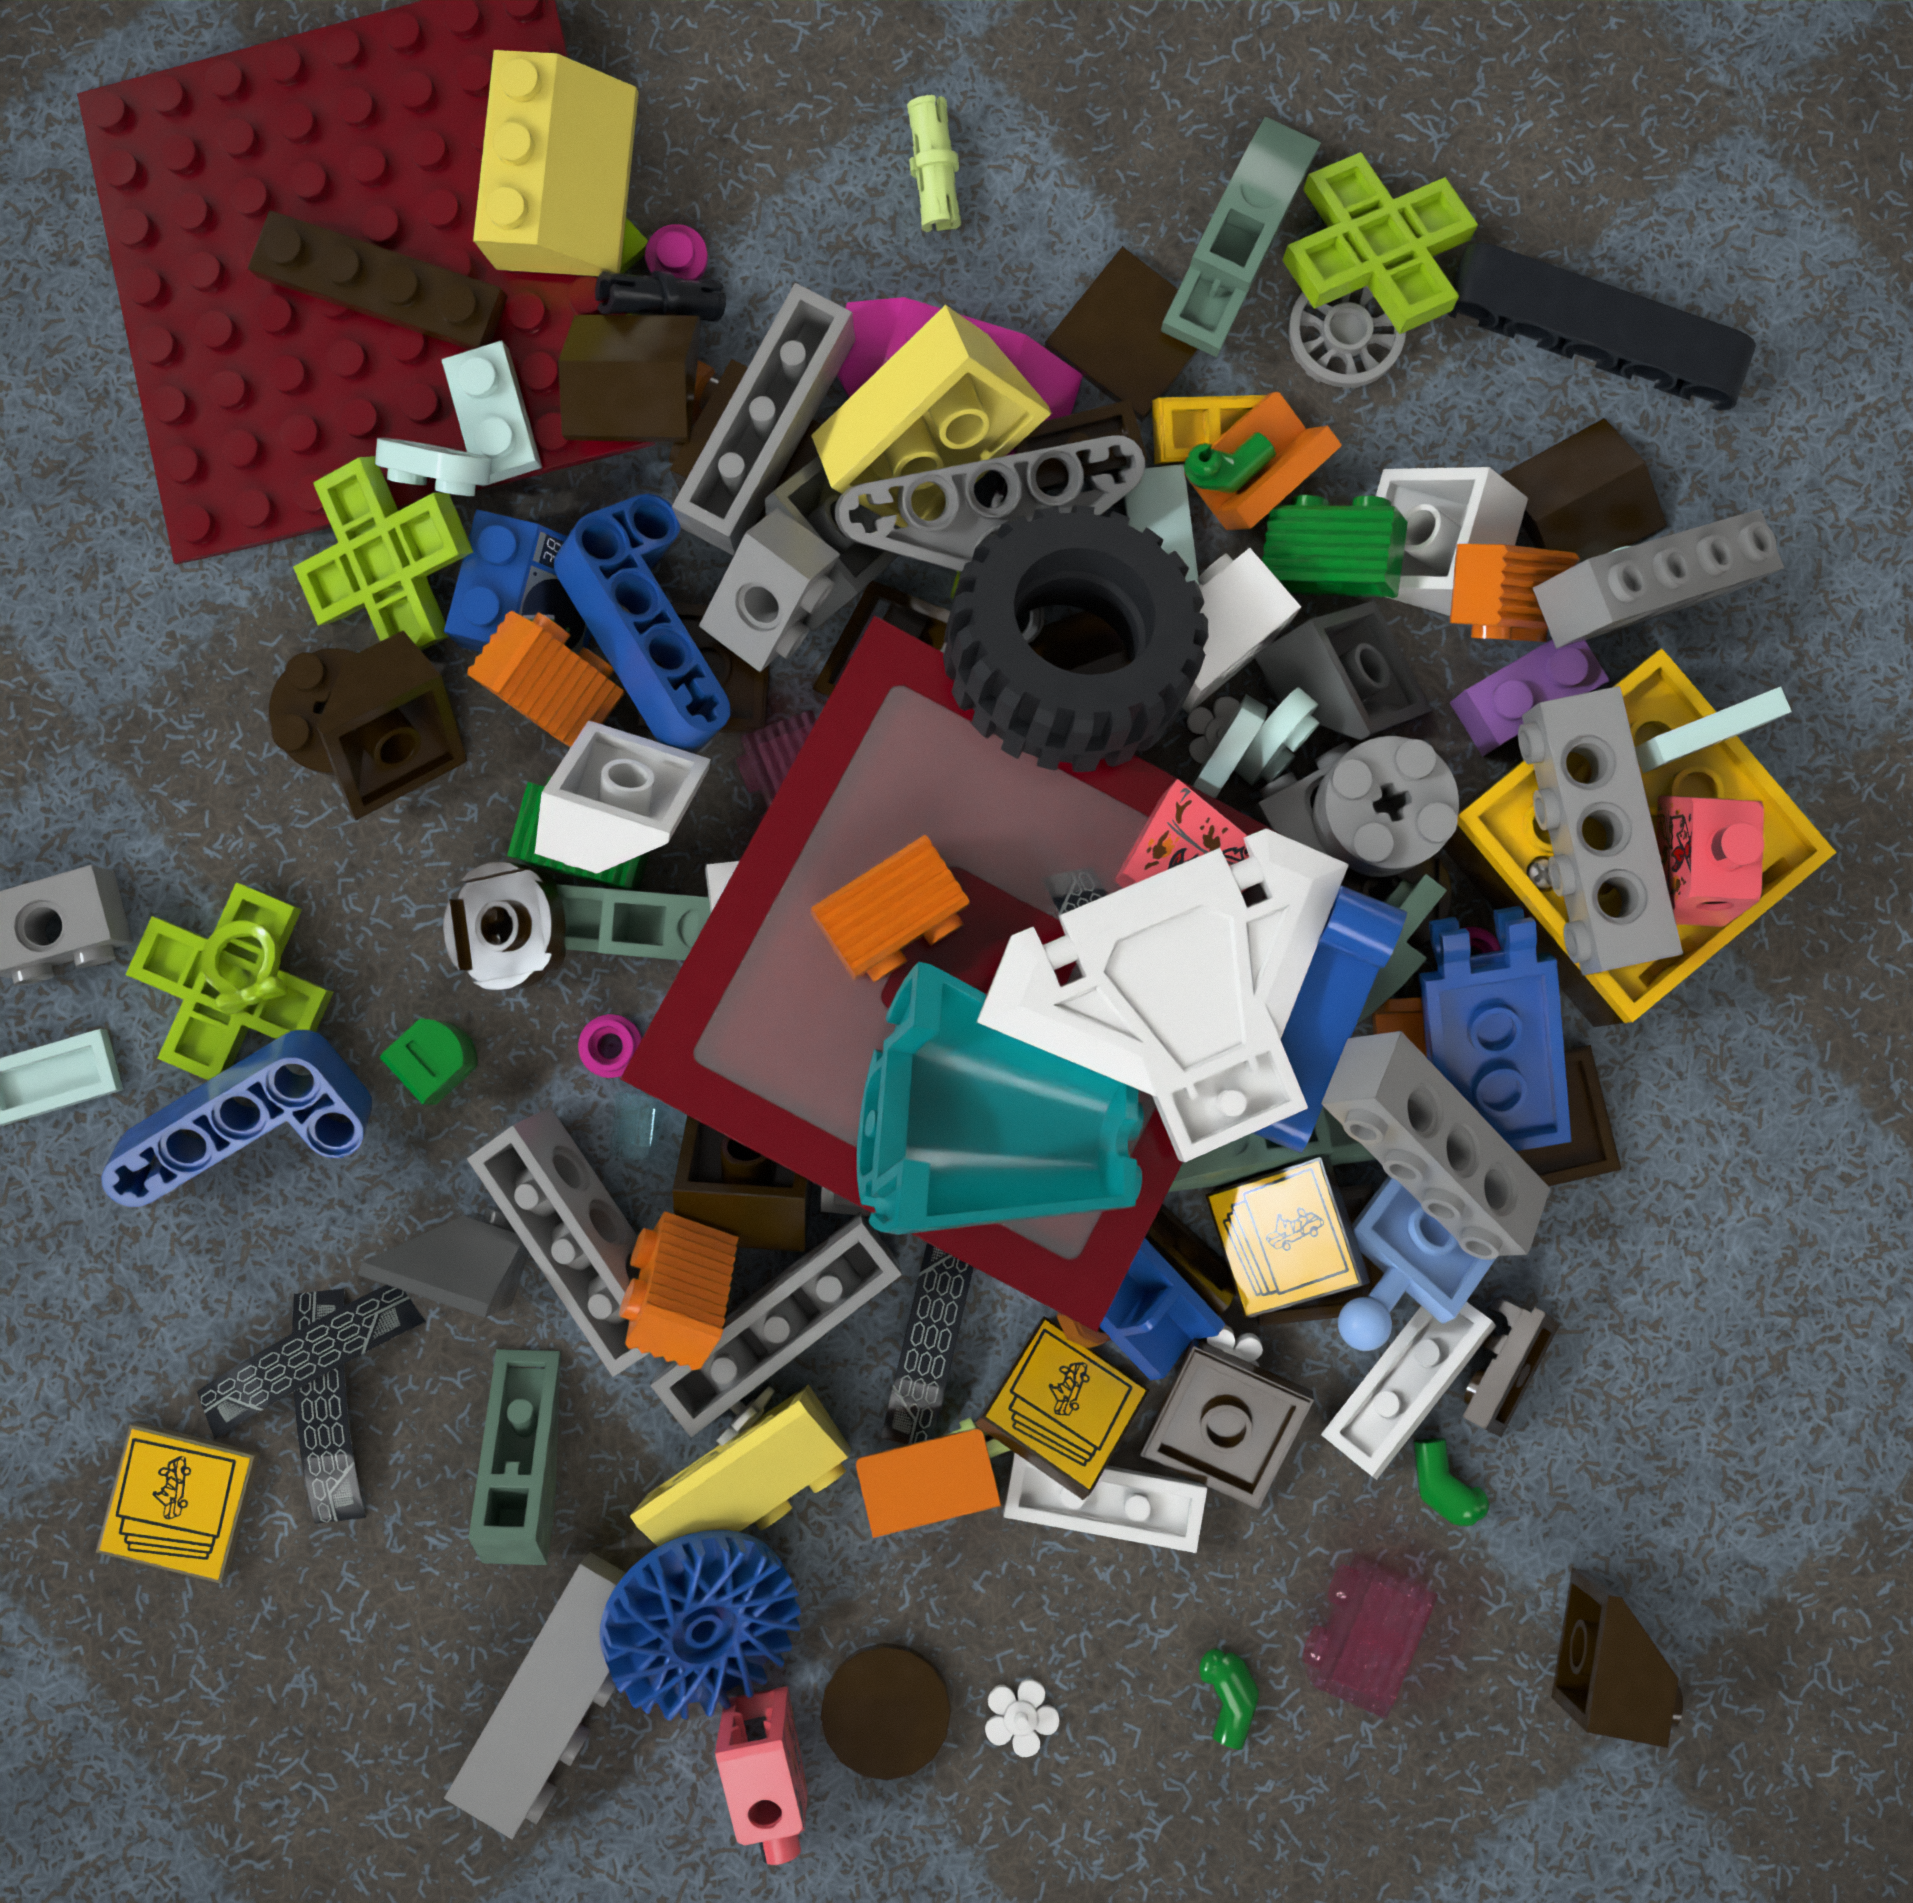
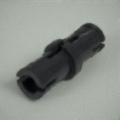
(659, 295)

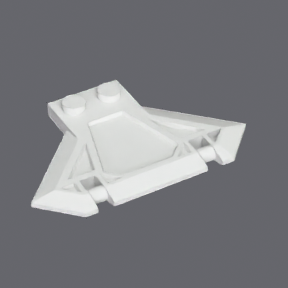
(1181, 987)

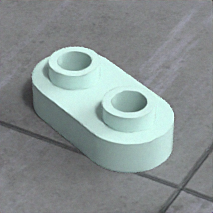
(413, 462)
(1285, 728)

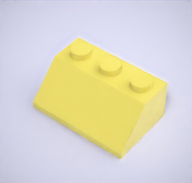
(554, 166)
(928, 408)
(749, 1474)

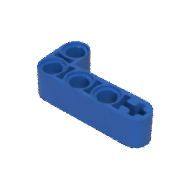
(683, 700)
(1330, 1001)
(231, 1126)

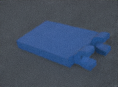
(1499, 1029)

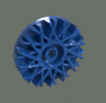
(698, 1621)

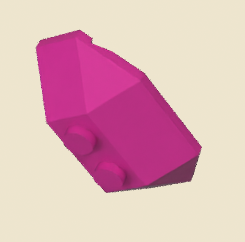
(890, 323)

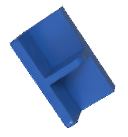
(1157, 1314)

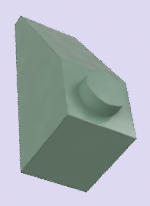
(518, 1460)

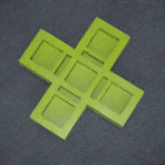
(1380, 243)
(382, 555)
(202, 1035)

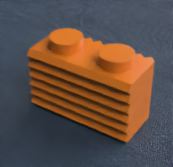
(1496, 589)
(544, 678)
(891, 909)
(680, 1290)

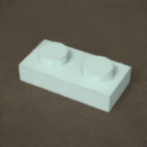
(492, 410)

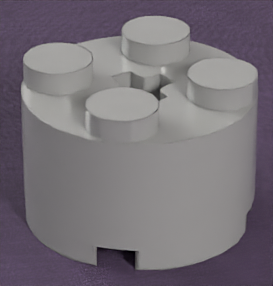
(1397, 772)

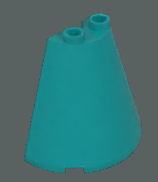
(982, 1124)

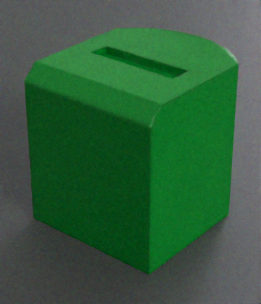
(431, 1059)

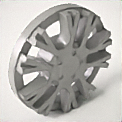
(1344, 334)

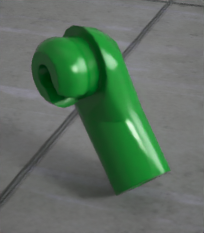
(1228, 471)
(1441, 1490)
(1237, 1693)

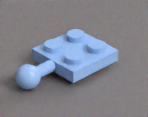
(1415, 1259)

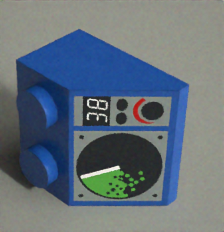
(510, 573)

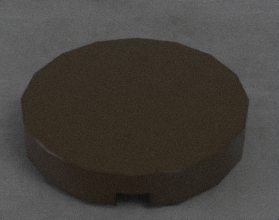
(885, 1711)

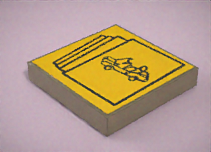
(178, 1502)

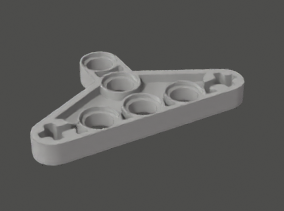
(965, 522)

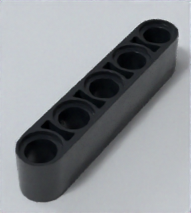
(1602, 324)

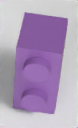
(1496, 704)

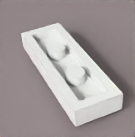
(1405, 1386)
(1121, 1506)

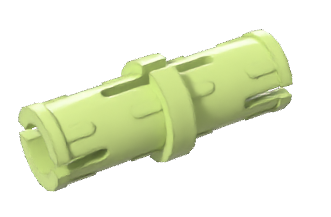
(934, 163)

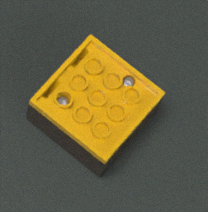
(1509, 853)

